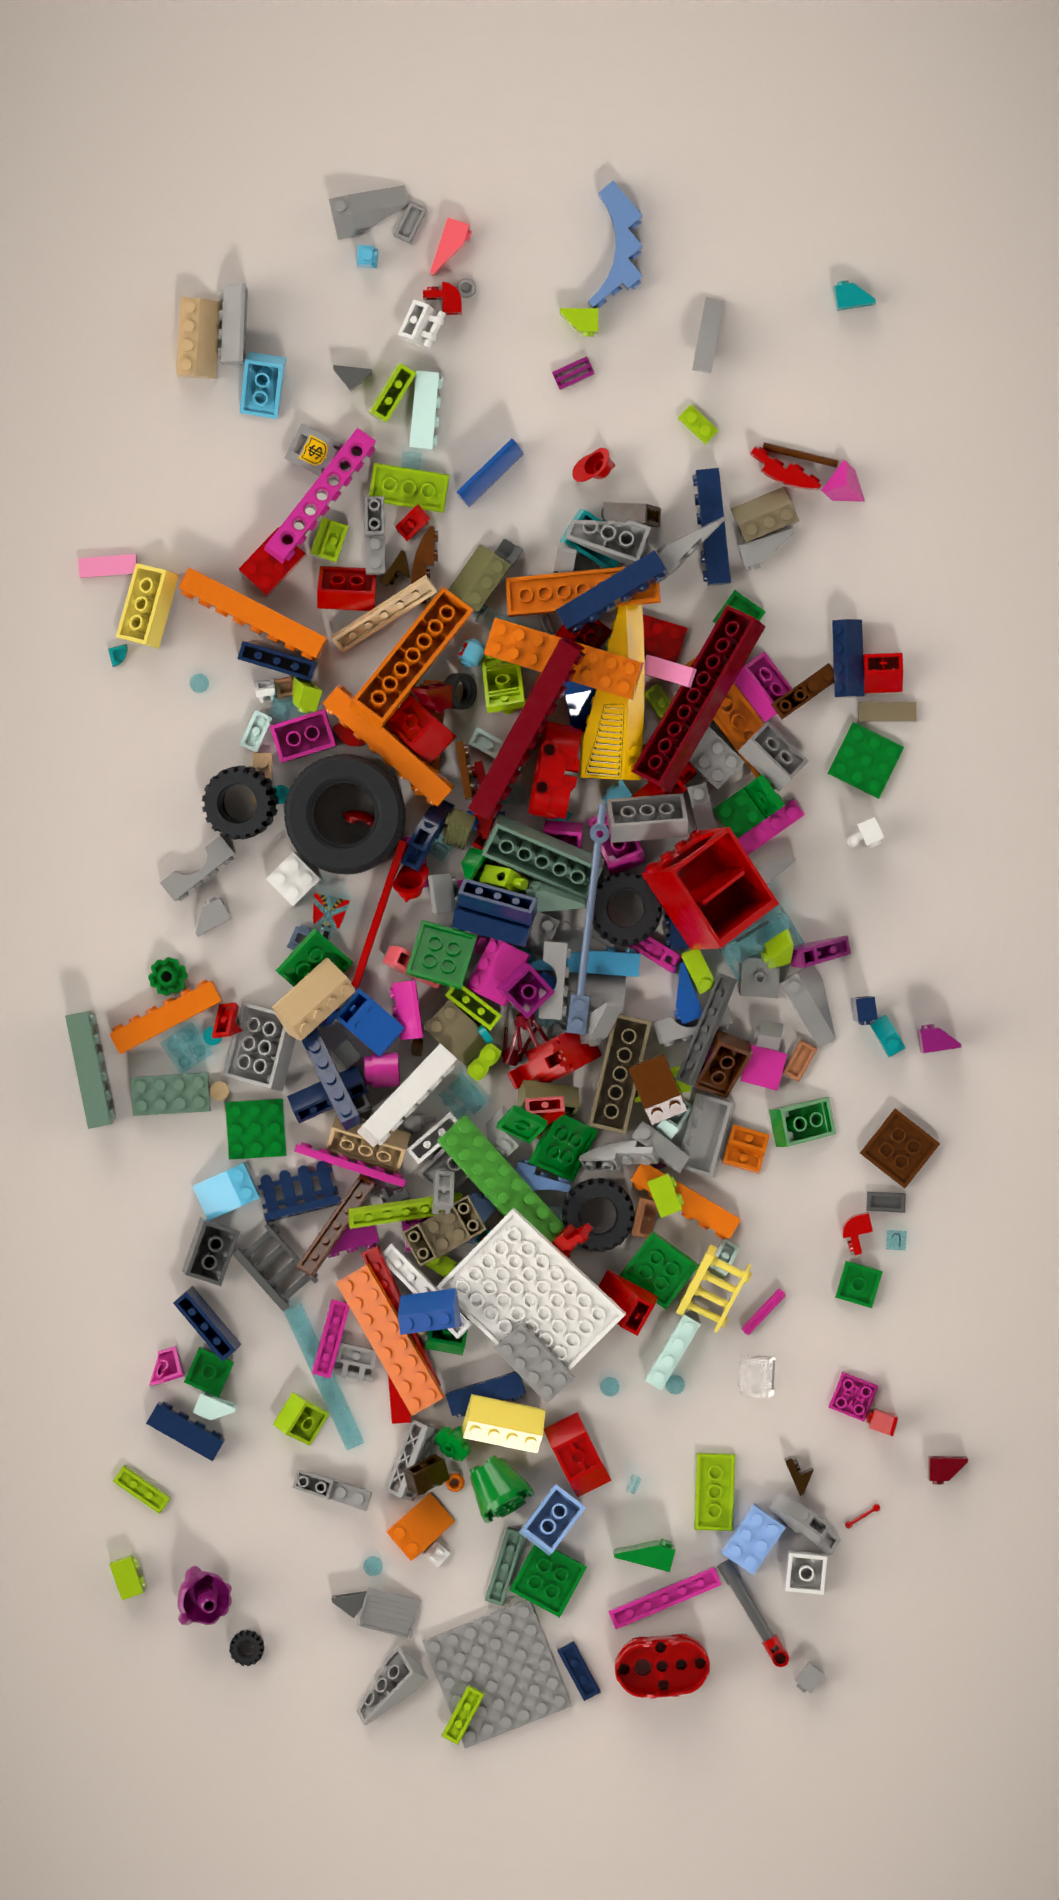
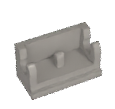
(443, 1191)

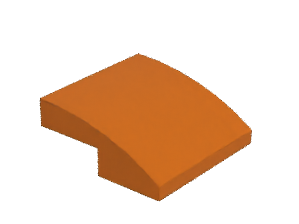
(745, 1149)

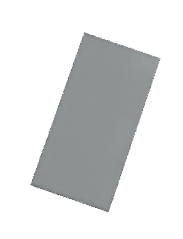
(410, 222)

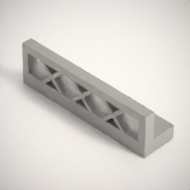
(423, 1448)

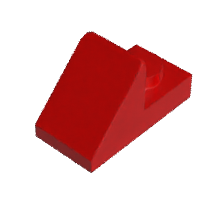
(413, 522)
(225, 1021)

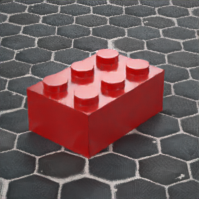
(267, 571)

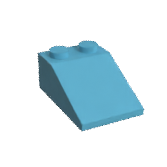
(262, 384)
(226, 1191)

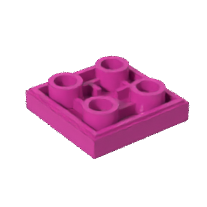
(764, 1068)
(853, 1396)

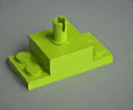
(502, 685)

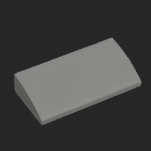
(706, 1134)

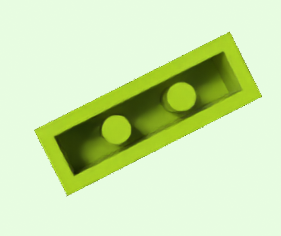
(391, 392)
(474, 1006)

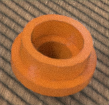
(455, 1488)

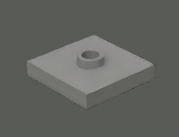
(758, 979)

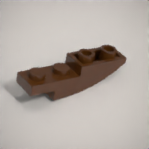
(425, 556)
(804, 691)

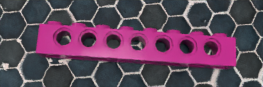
(358, 440)

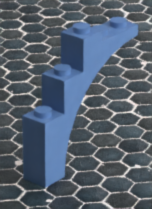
(623, 272)
(536, 1182)

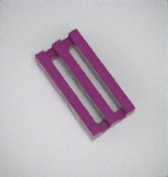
(588, 366)

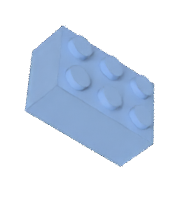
(552, 1519)
(753, 1539)

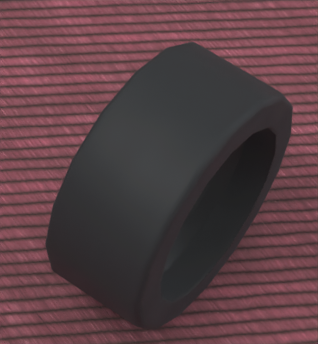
(469, 690)

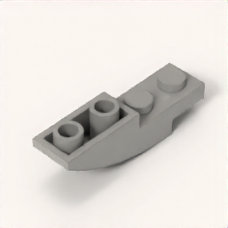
(375, 535)
(613, 1155)
(332, 1489)
(805, 1520)

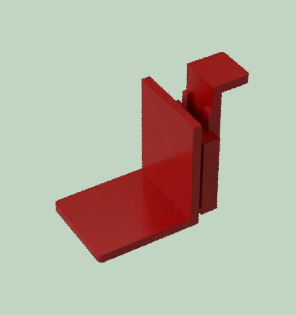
(554, 1059)

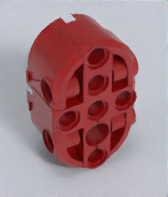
(556, 755)
(680, 1680)

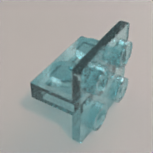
(186, 1048)

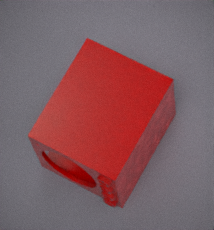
(709, 888)

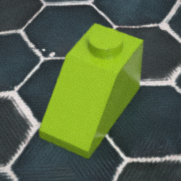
(582, 320)
(305, 695)
(778, 950)
(698, 970)

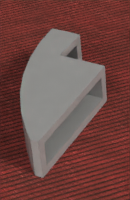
(708, 335)

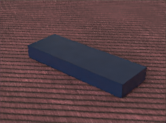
(578, 1670)

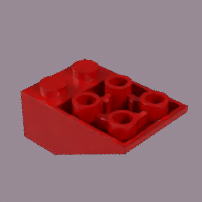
(631, 1298)

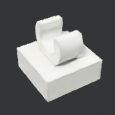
(265, 688)
(437, 1553)

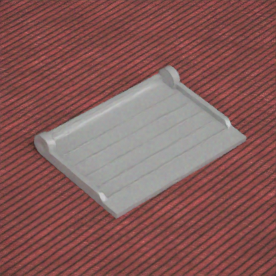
(389, 1613)

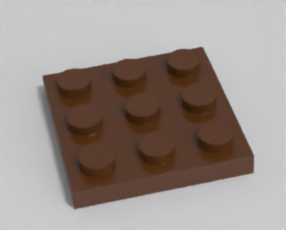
(465, 770)
(899, 1148)

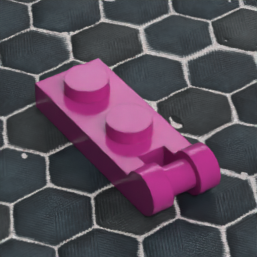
(657, 953)

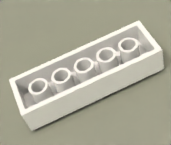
(403, 1100)

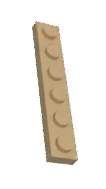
(384, 613)

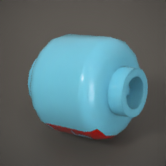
(471, 653)

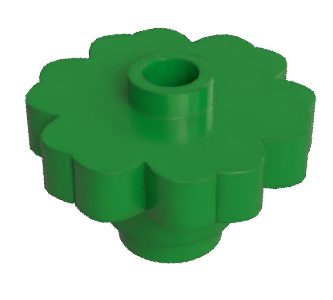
(158, 980)
(452, 1443)

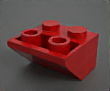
(883, 673)

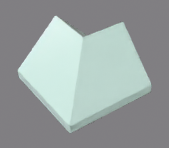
(213, 1407)

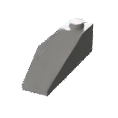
(362, 210)
(680, 550)

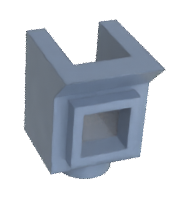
(298, 936)

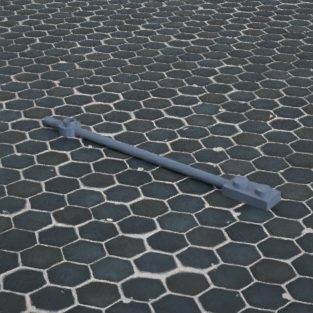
(579, 1002)

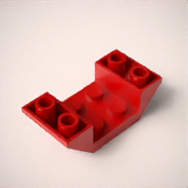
(420, 729)
(577, 1454)

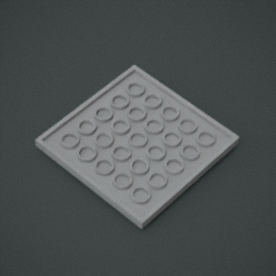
(506, 1661)

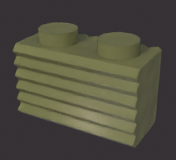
(457, 828)

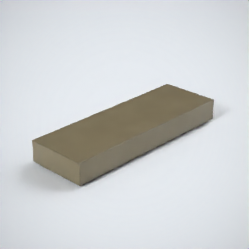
(886, 711)

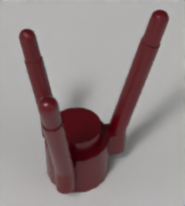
(528, 1024)
(511, 1055)

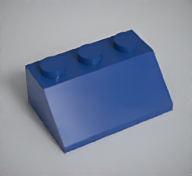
(429, 1311)

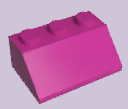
(762, 685)
(494, 967)
(407, 1009)

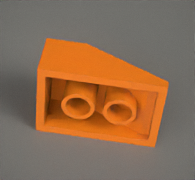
(420, 1526)

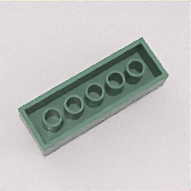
(540, 856)
(90, 1070)

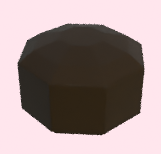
(417, 1047)

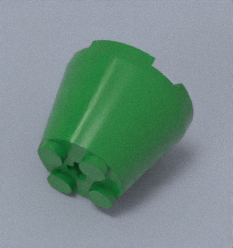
(498, 1489)

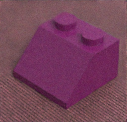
(525, 989)
(935, 1039)

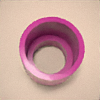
(382, 1070)

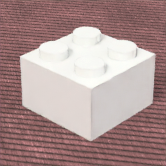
(293, 879)
(805, 1572)

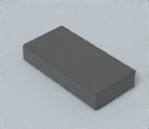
(886, 1202)

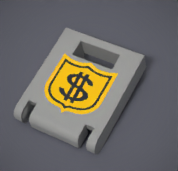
(316, 451)

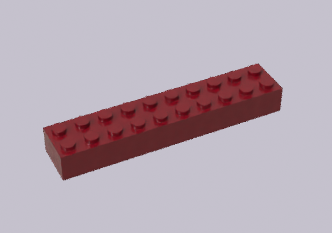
(695, 707)
(526, 728)

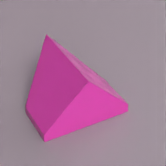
(844, 485)
(167, 1366)

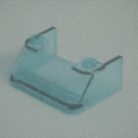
(779, 921)

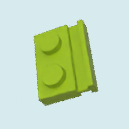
(329, 540)

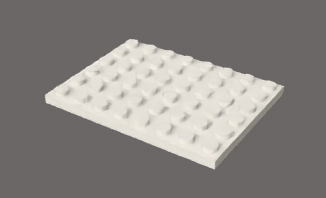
(526, 1279)

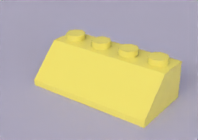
(147, 605)
(504, 1423)

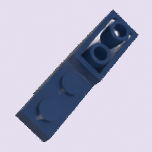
(425, 835)

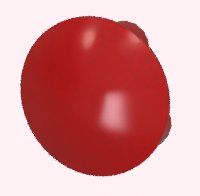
(353, 816)

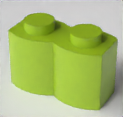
(488, 1056)

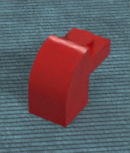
(449, 295)
(346, 736)
(855, 1226)

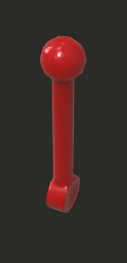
(875, 1507)

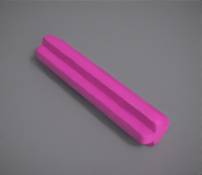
(763, 1312)

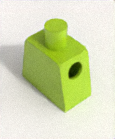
(509, 878)

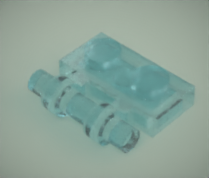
(466, 1093)

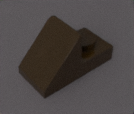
(399, 565)
(800, 1479)

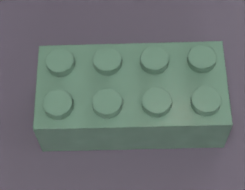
(170, 1094)

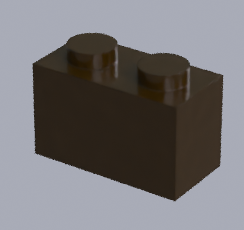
(426, 1474)

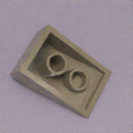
(456, 1032)

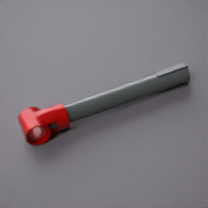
(770, 1641)

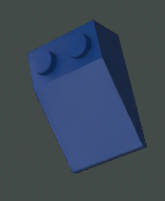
(579, 703)

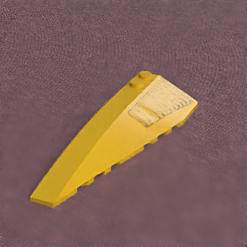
(616, 723)

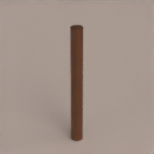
(800, 455)

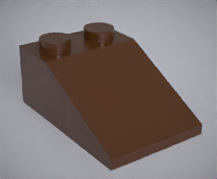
(724, 1064)
(658, 1089)

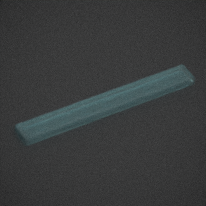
(328, 1387)

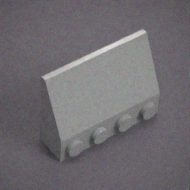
(261, 1050)

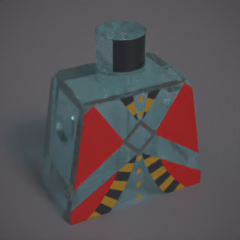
(329, 913)

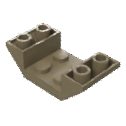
(444, 1231)

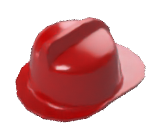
(595, 465)
(410, 882)

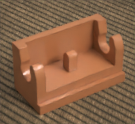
(644, 1218)

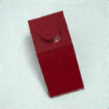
(434, 696)
(944, 1467)

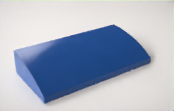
(490, 473)

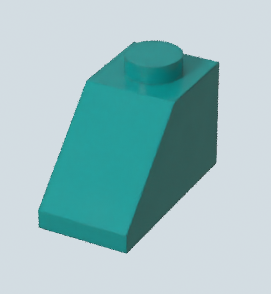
(851, 296)
(887, 1036)

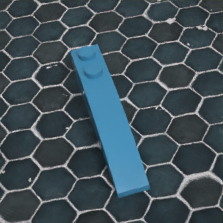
(600, 962)

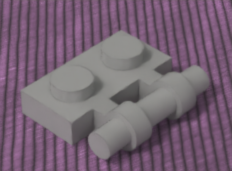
(356, 1356)

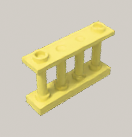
(703, 1274)

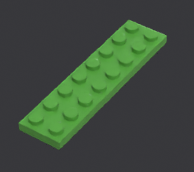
(497, 1177)

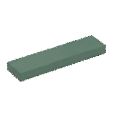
(504, 1567)

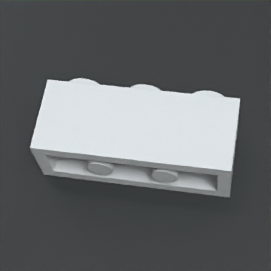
(428, 1142)

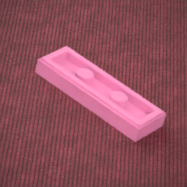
(107, 565)
(669, 671)

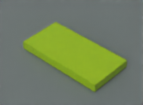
(409, 487)
(714, 1491)

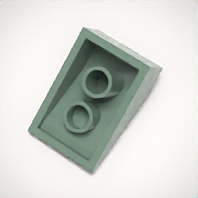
(552, 898)

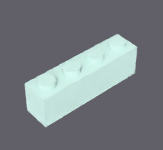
(424, 410)
(672, 1351)

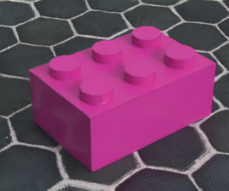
(303, 736)

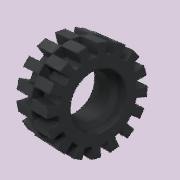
(246, 1636)

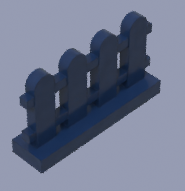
(290, 1199)

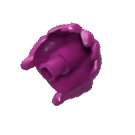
(203, 1597)

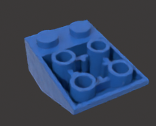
(369, 1022)

